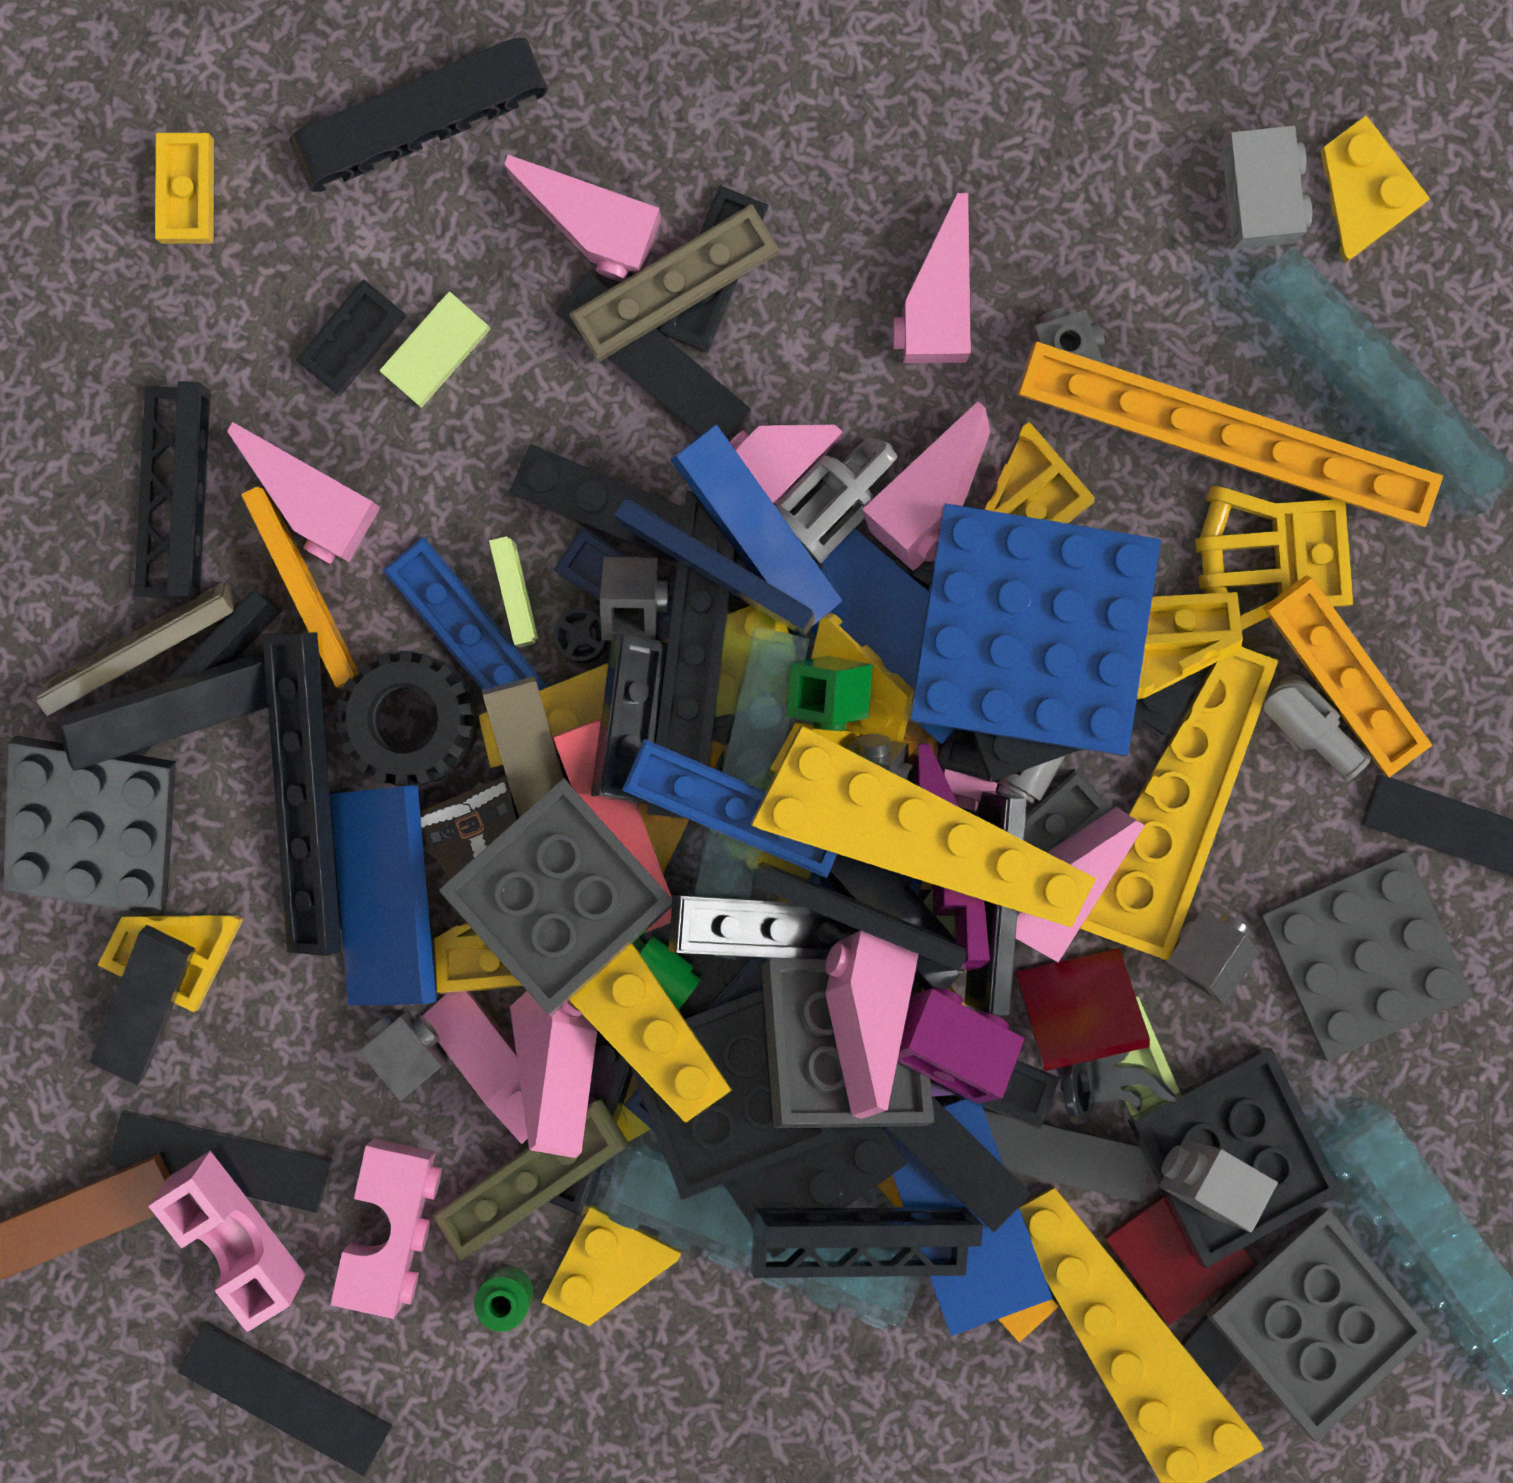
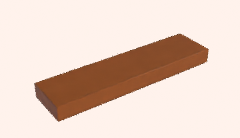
(80, 1216)

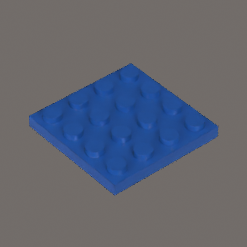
(1035, 630)

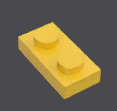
(184, 188)

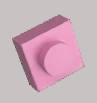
(967, 788)

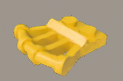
(1306, 539)

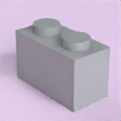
(1265, 187)
(1217, 1184)

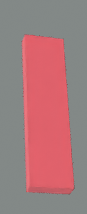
(578, 754)

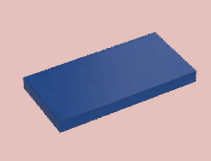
(880, 608)
(383, 897)
(1001, 1272)

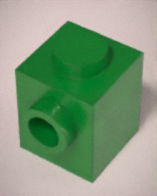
(829, 691)

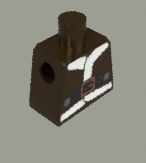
(467, 824)

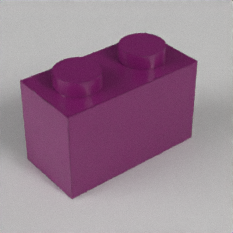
(958, 1046)

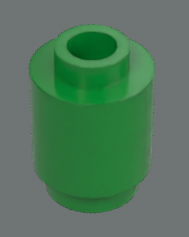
(669, 969)
(513, 1285)

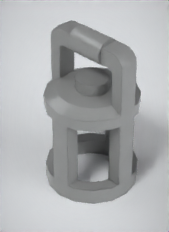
(844, 486)

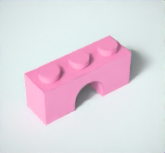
(254, 1266)
(380, 1276)

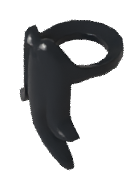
(1107, 1081)

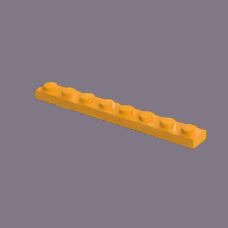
(1229, 434)

